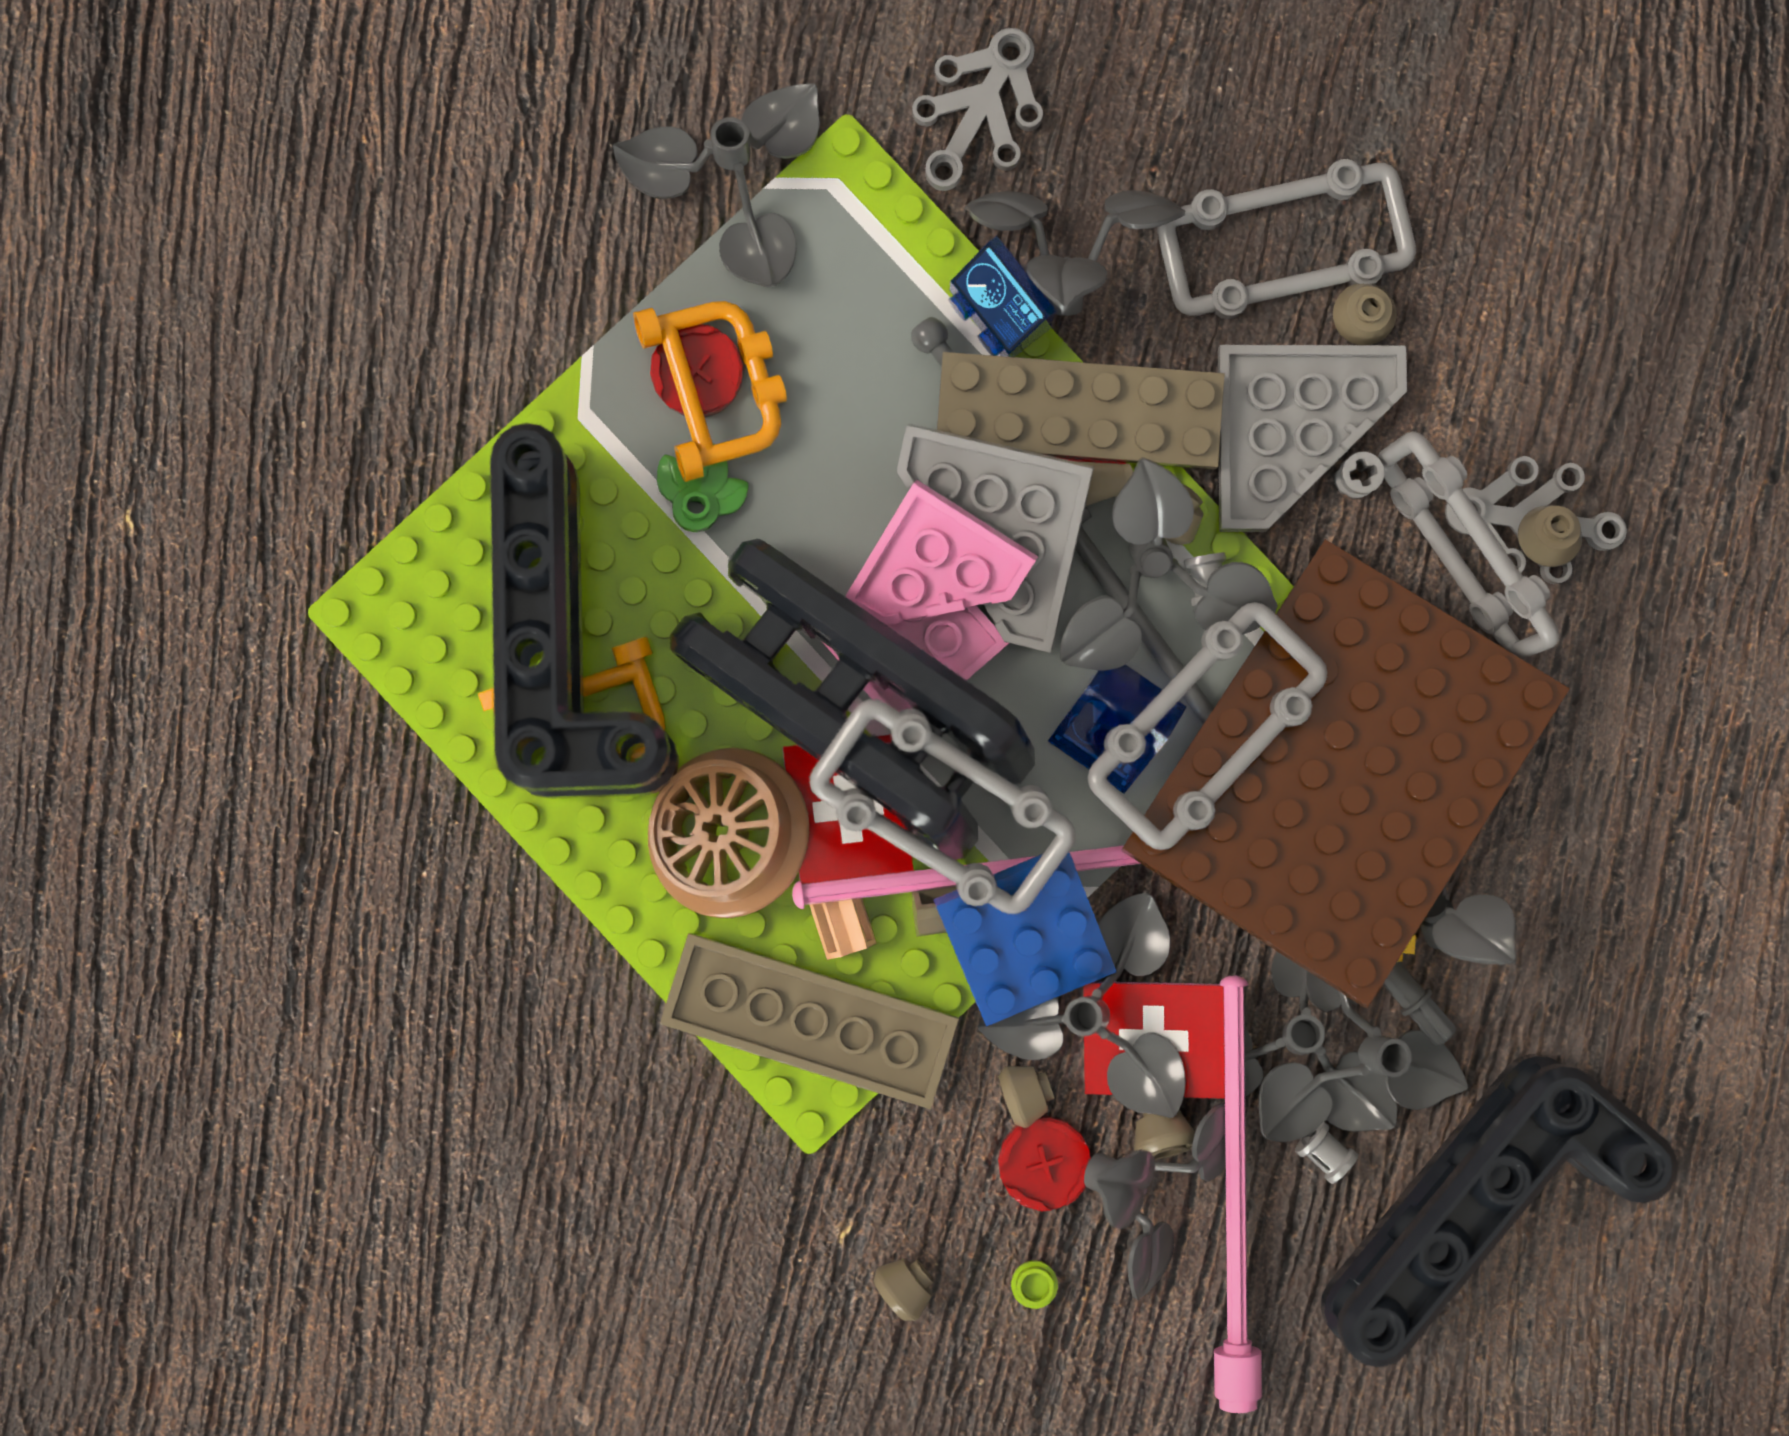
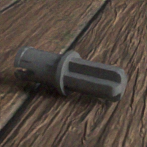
(1419, 1005)

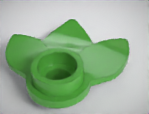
(714, 491)

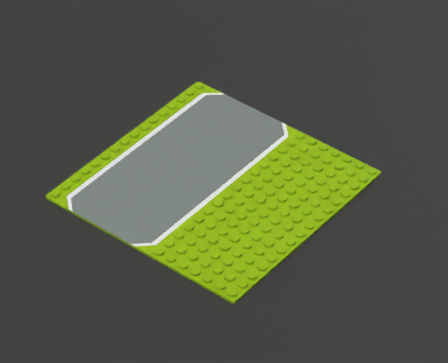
(840, 330)

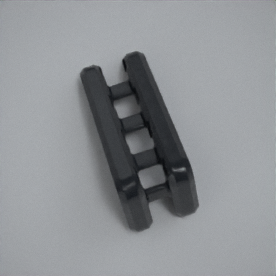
(541, 618)
(866, 653)
(1477, 1191)

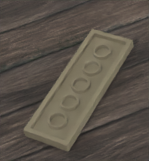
(1084, 409)
(809, 1020)

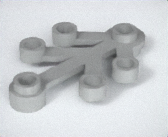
(982, 102)
(1512, 516)

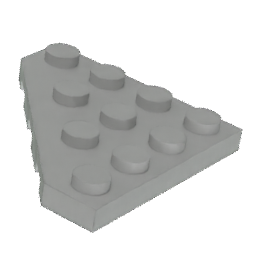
(1292, 418)
(1024, 497)

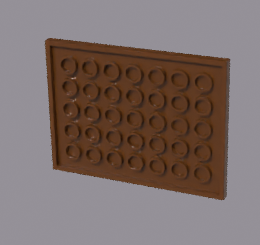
(1373, 799)

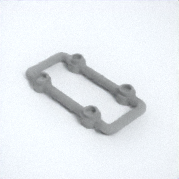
(1340, 182)
(1490, 611)
(1287, 709)
(911, 733)

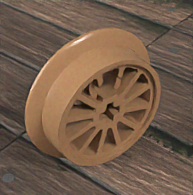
(779, 859)

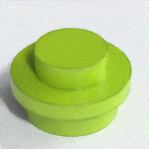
(1034, 1284)

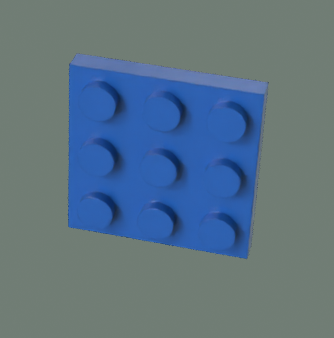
(1030, 954)

